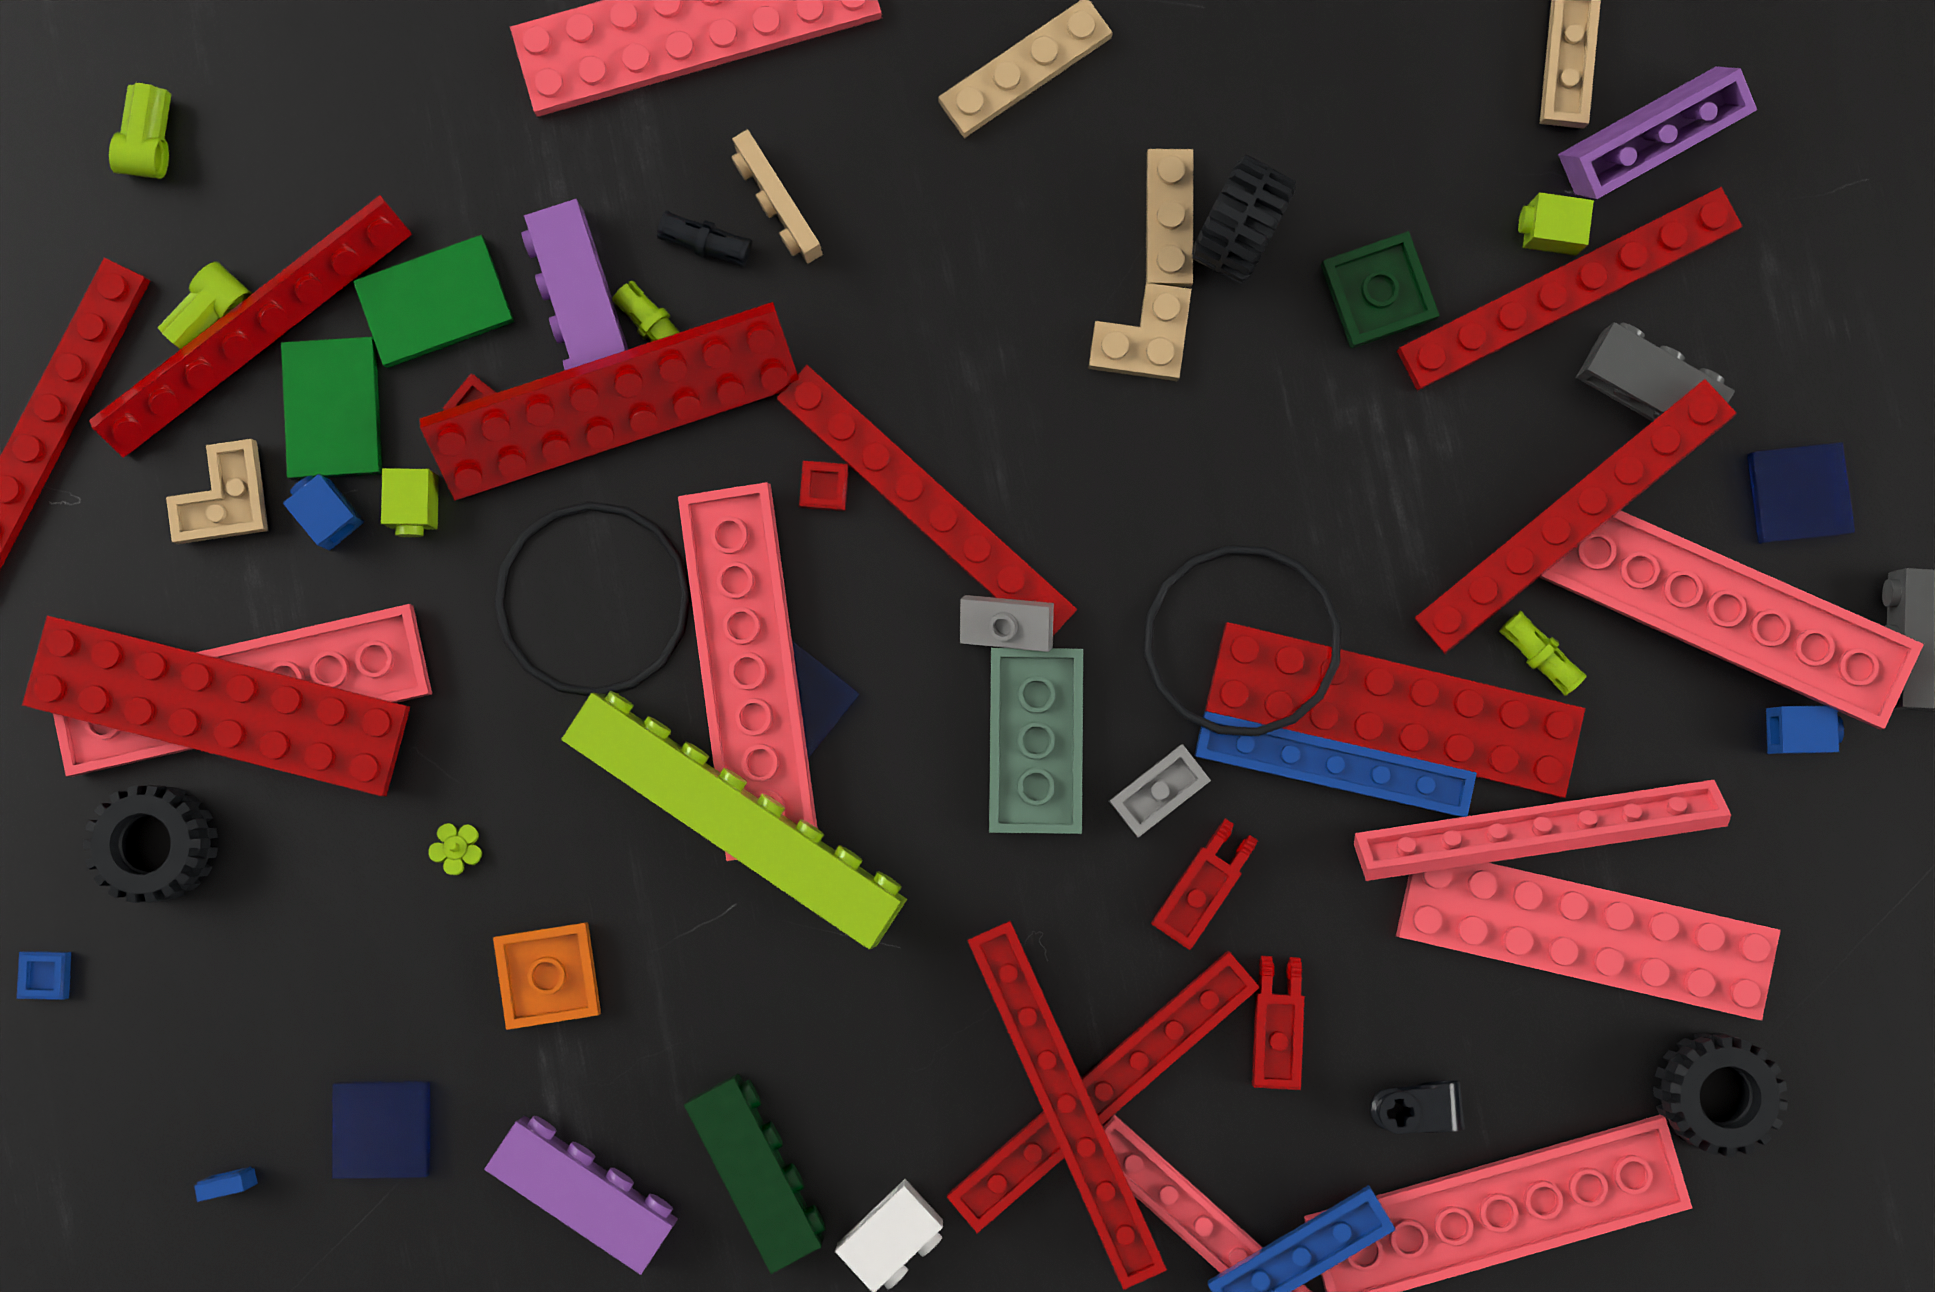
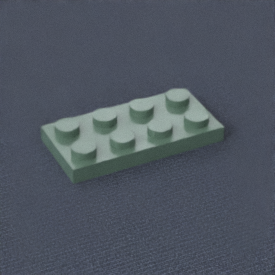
(1036, 741)

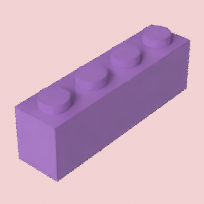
(1657, 132)
(574, 283)
(582, 1193)

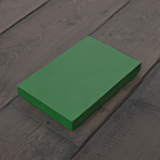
(433, 301)
(331, 408)

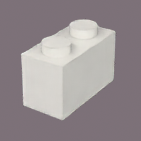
(890, 1237)

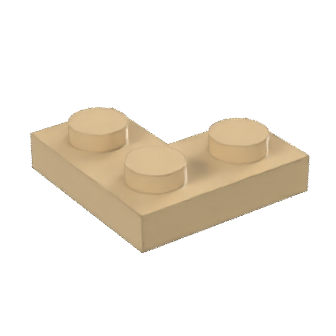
(1152, 348)
(233, 504)

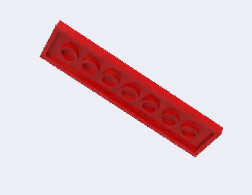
(610, 401)
(216, 706)
(1398, 709)

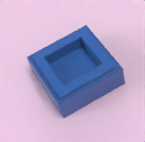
(43, 975)
(225, 1183)

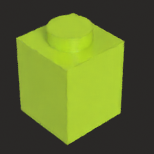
(1556, 223)
(409, 501)

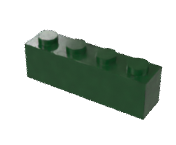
(756, 1173)

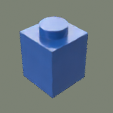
(322, 511)
(1803, 730)

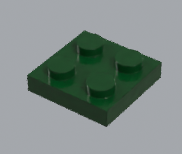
(1379, 289)

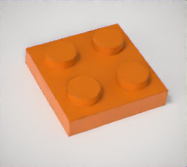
(547, 975)

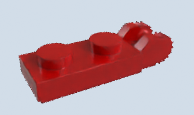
(1202, 888)
(1278, 1029)

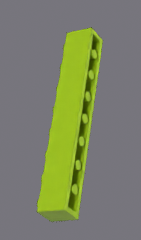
(735, 819)

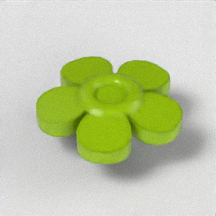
(456, 848)

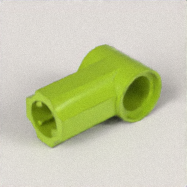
(141, 143)
(211, 296)

